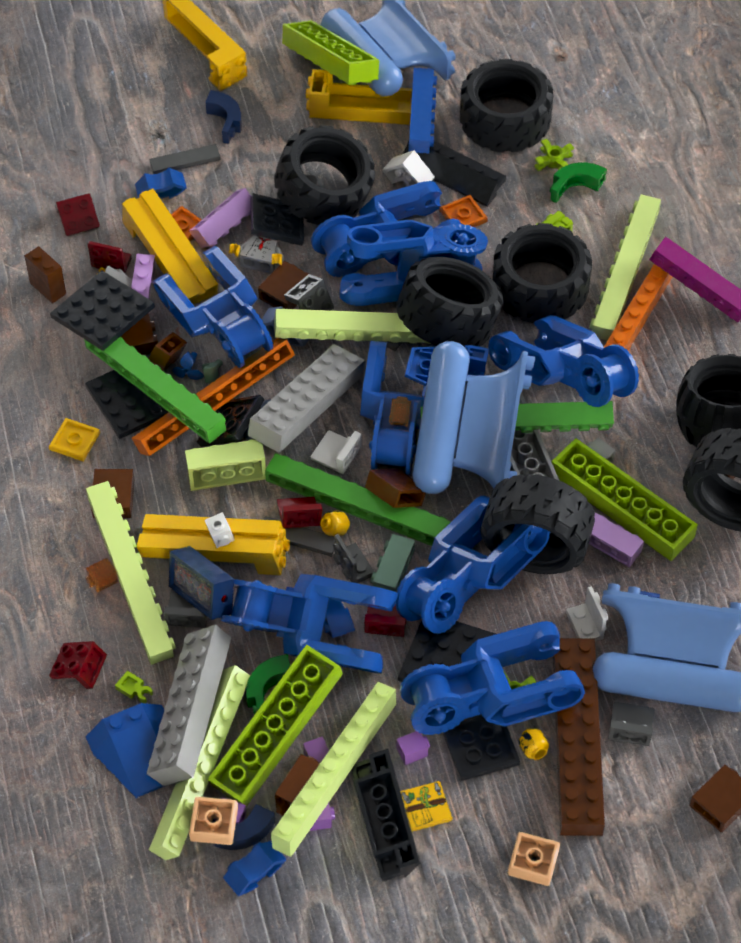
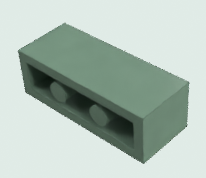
(393, 563)

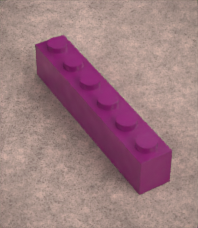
(698, 277)

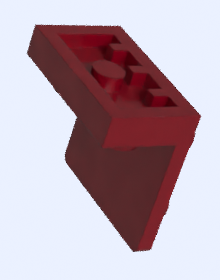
(77, 214)
(106, 255)
(299, 512)
(384, 622)
(80, 662)

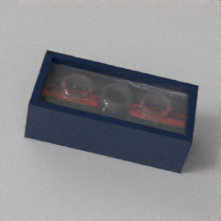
(201, 582)

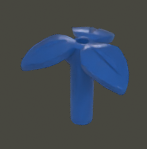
(187, 363)

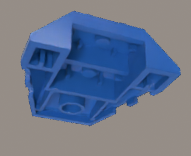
(420, 359)
(126, 745)

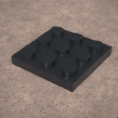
(275, 221)
(237, 416)
(480, 748)

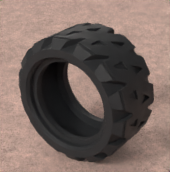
(506, 80)
(333, 148)
(547, 245)
(449, 302)
(705, 479)
(543, 504)

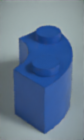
(166, 184)
(338, 619)
(246, 872)

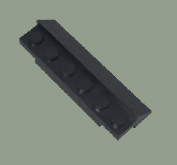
(462, 173)
(385, 816)

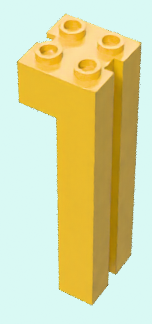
(224, 54)
(355, 102)
(172, 249)
(255, 540)

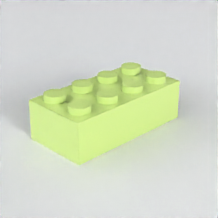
(225, 464)

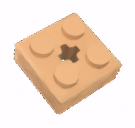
(204, 812)
(533, 846)

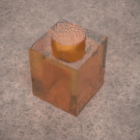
(400, 411)
(101, 575)

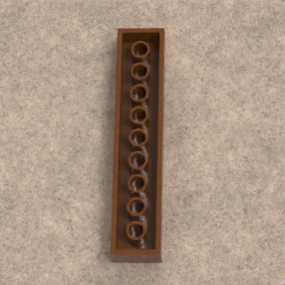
(579, 746)

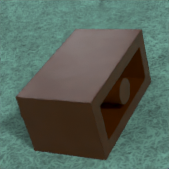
(167, 351)

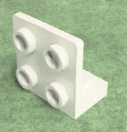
(337, 451)
(588, 618)

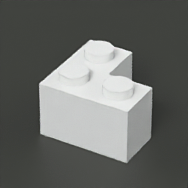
(407, 168)

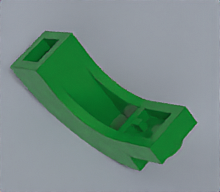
(577, 174)
(263, 678)

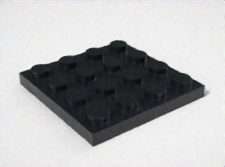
(102, 310)
(123, 403)
(441, 648)

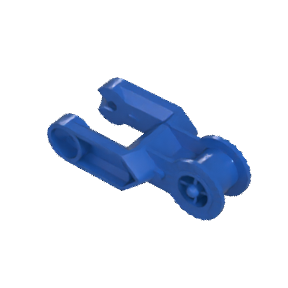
(391, 206)
(415, 243)
(226, 315)
(571, 357)
(390, 442)
(458, 571)
(301, 612)
(480, 686)

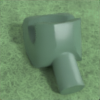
(210, 370)

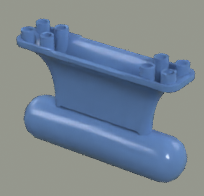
(395, 40)
(467, 421)
(673, 651)

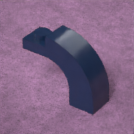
(227, 108)
(252, 829)

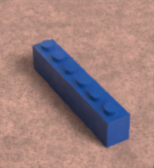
(422, 111)

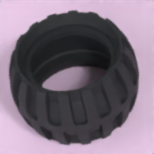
(710, 397)

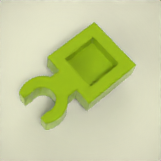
(132, 685)

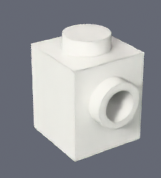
(219, 530)

